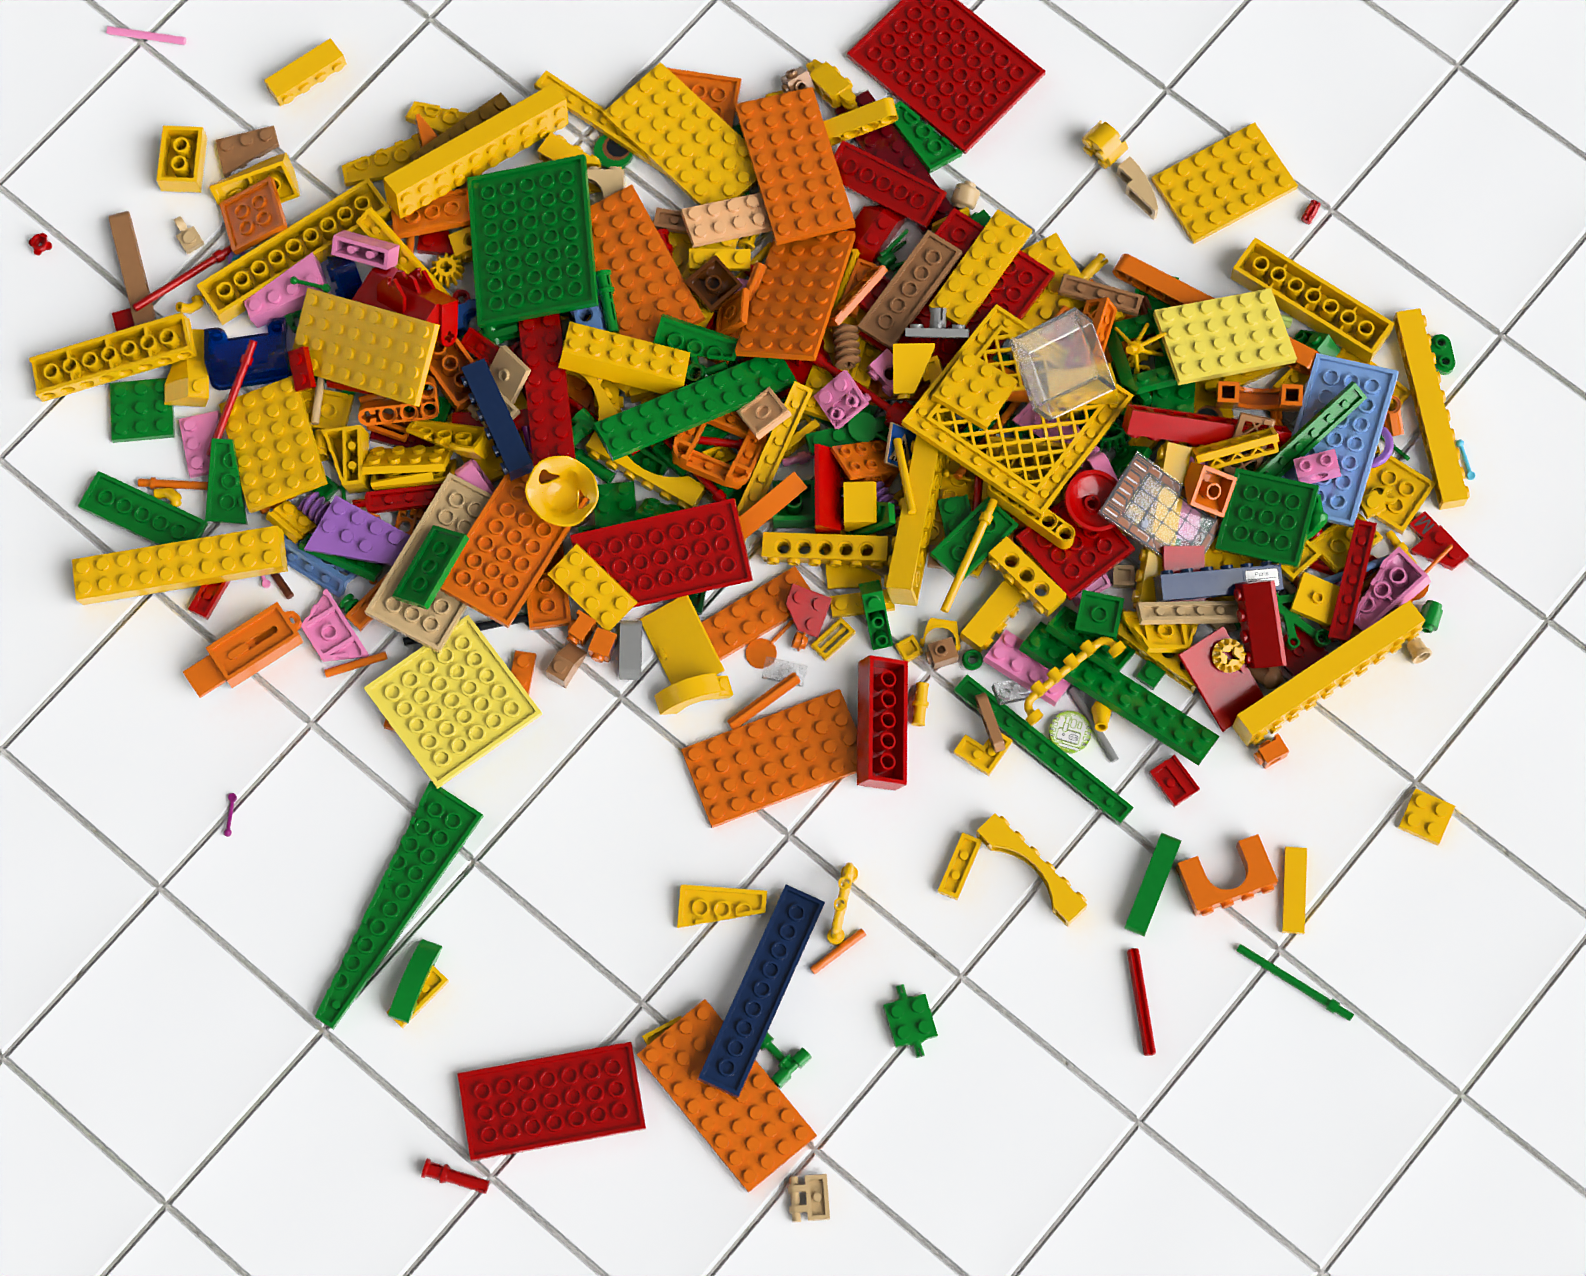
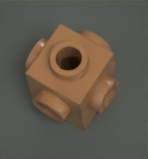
(796, 80)

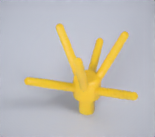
(1137, 346)

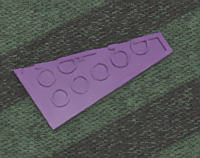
(356, 535)

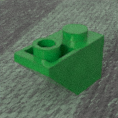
(1318, 341)

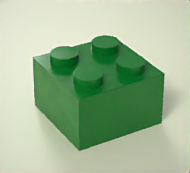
(800, 511)

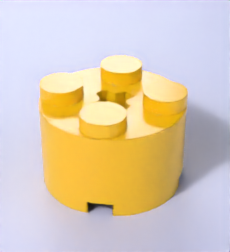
(1104, 144)

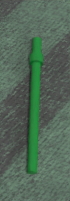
(1332, 1005)

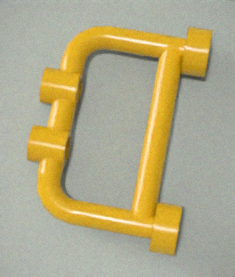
(848, 875)

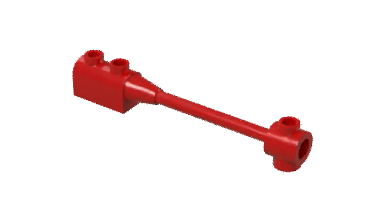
(895, 412)

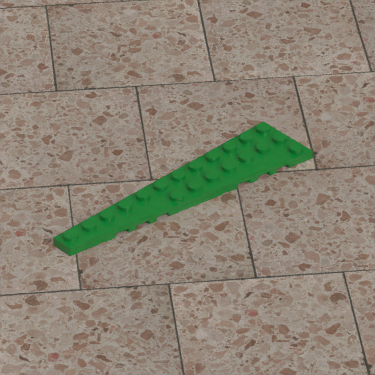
(423, 856)

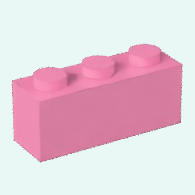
(365, 249)

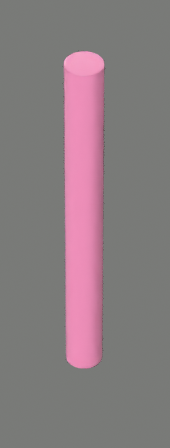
(146, 35)

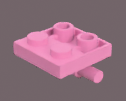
(841, 399)

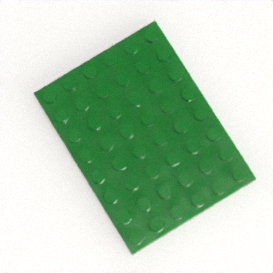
(532, 241)

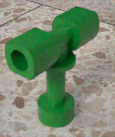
(787, 1063)

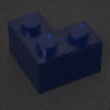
(345, 275)

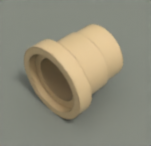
(1418, 650)

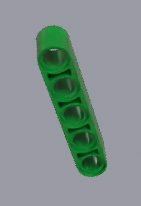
(1152, 884)

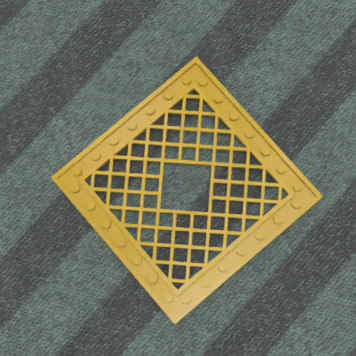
(986, 467)

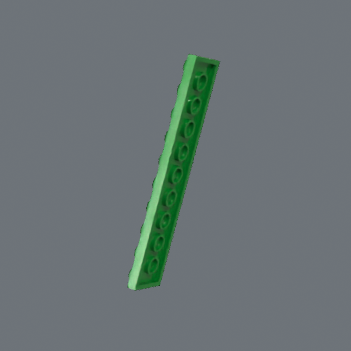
(691, 405)
(1125, 698)

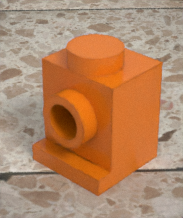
(581, 629)
(1271, 752)

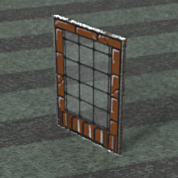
(1155, 509)

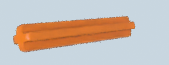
(764, 700)

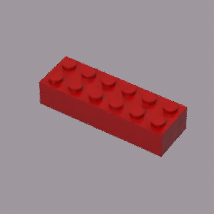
(882, 723)

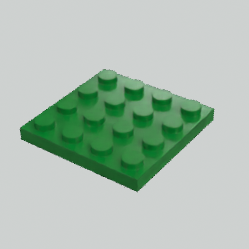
(1267, 518)

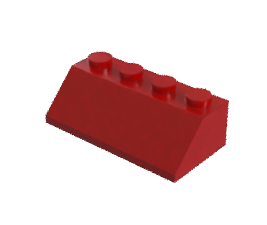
(827, 492)
(1260, 623)

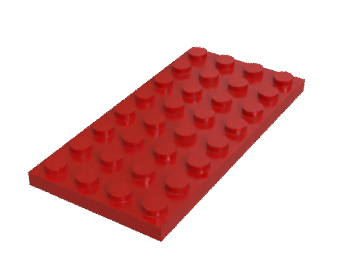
(673, 552)
(551, 1101)

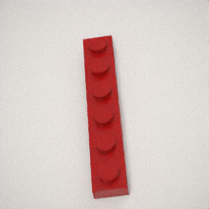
(1352, 581)

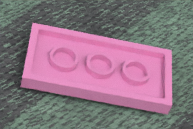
(1025, 671)

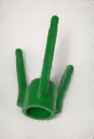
(887, 256)

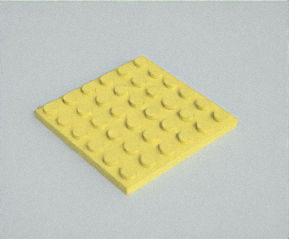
(453, 702)

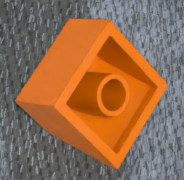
(1208, 488)

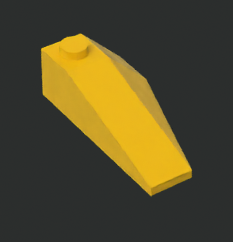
(189, 379)

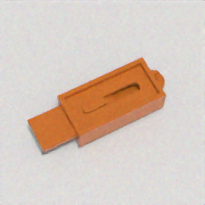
(246, 650)

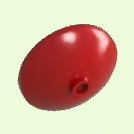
(1089, 487)

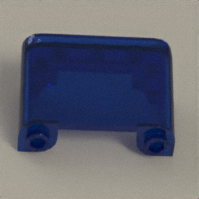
(269, 362)

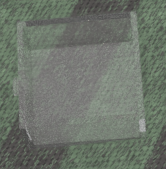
(1062, 364)

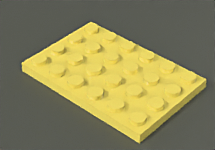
(1224, 336)

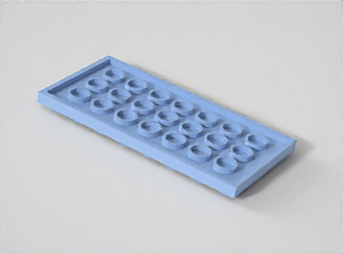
(1353, 438)

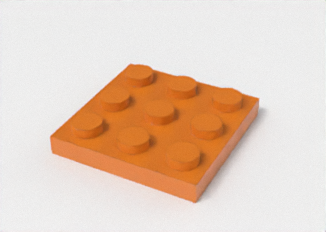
(253, 215)

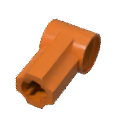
(1393, 418)

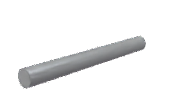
(1088, 715)

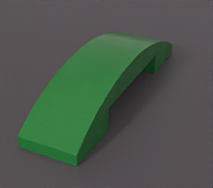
(414, 980)

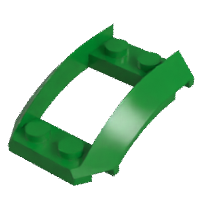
(1143, 381)

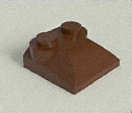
(713, 284)

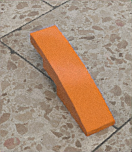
(771, 504)

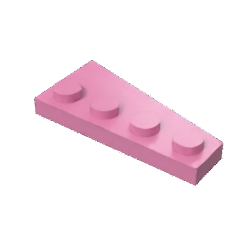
(1029, 417)

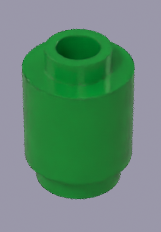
(1432, 614)

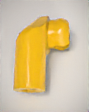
(190, 308)

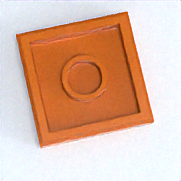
(733, 312)

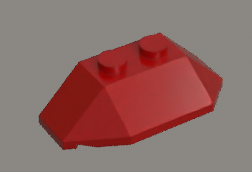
(875, 230)

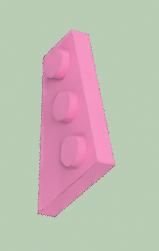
(196, 438)

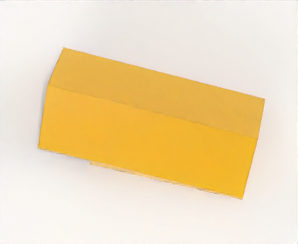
(403, 480)

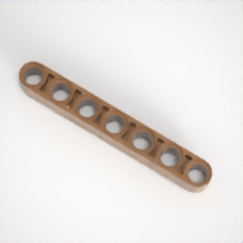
(131, 265)

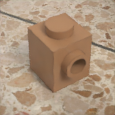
(941, 653)

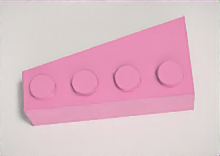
(281, 296)

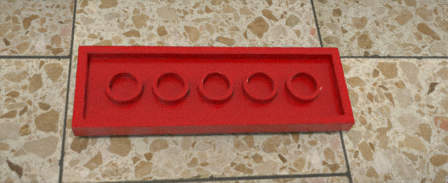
(888, 184)

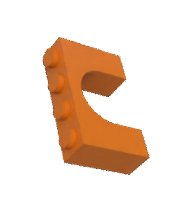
(1232, 396)
(1206, 897)

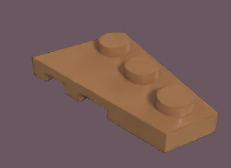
(244, 147)

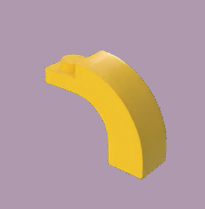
(692, 690)

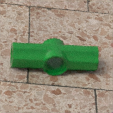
(500, 333)

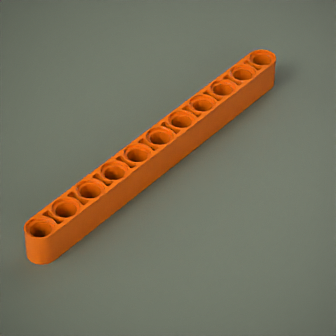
(1179, 293)

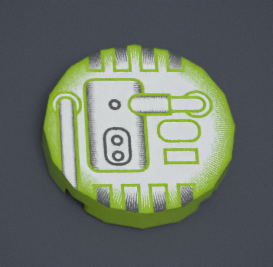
(1070, 731)

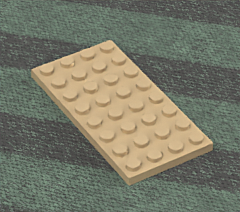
(452, 508)

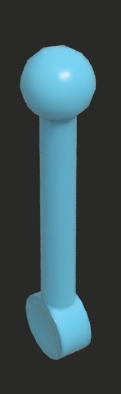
(1470, 475)

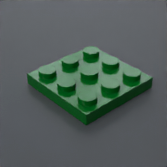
(140, 411)

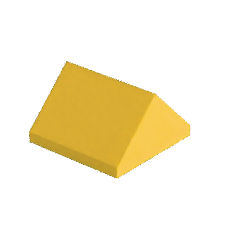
(859, 504)

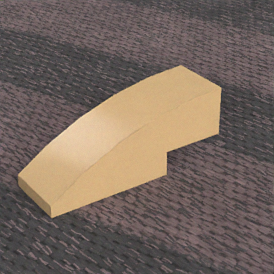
(1138, 186)

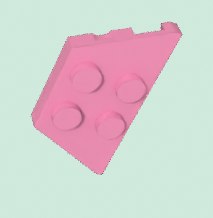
(331, 632)

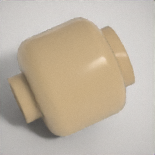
(965, 195)

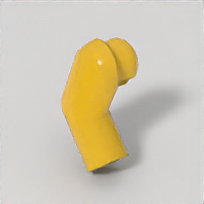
(170, 494)

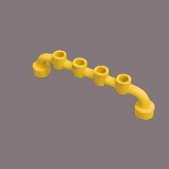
(1056, 675)

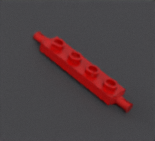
(398, 499)

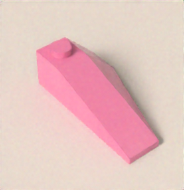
(1393, 585)

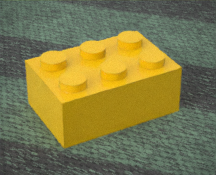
(182, 159)

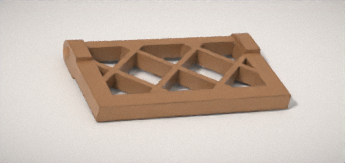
(1238, 432)

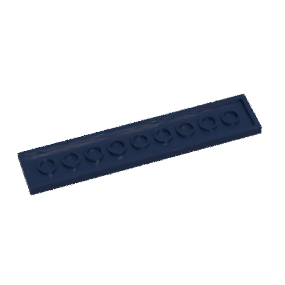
(761, 991)

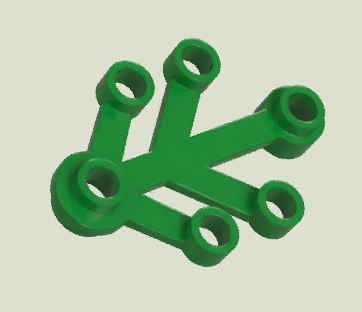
(1291, 619)

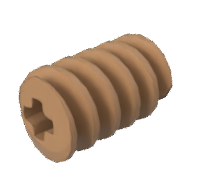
(846, 346)

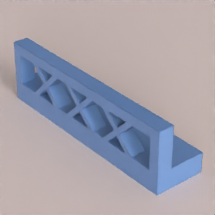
(315, 569)

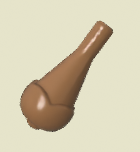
(1269, 677)

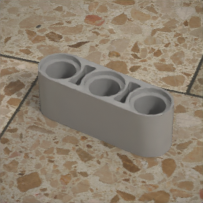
(630, 650)

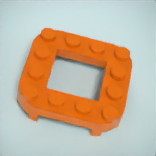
(727, 475)

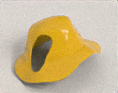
(559, 498)

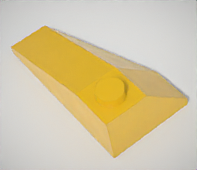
(277, 167)
(459, 438)

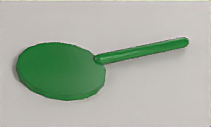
(864, 428)

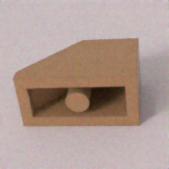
(565, 664)

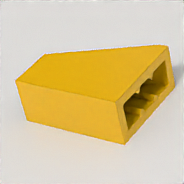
(909, 367)

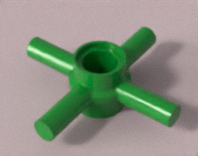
(695, 367)

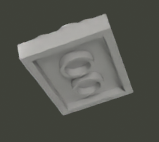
(937, 327)

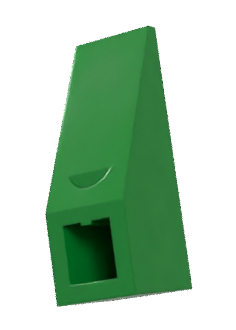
(875, 614)

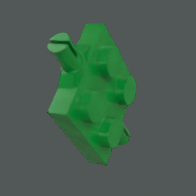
(910, 1021)

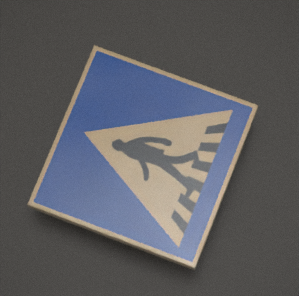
(906, 436)

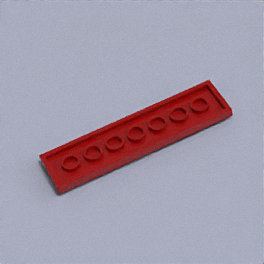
(546, 388)

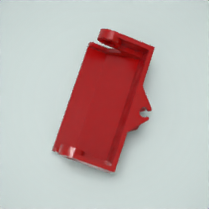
(411, 297)

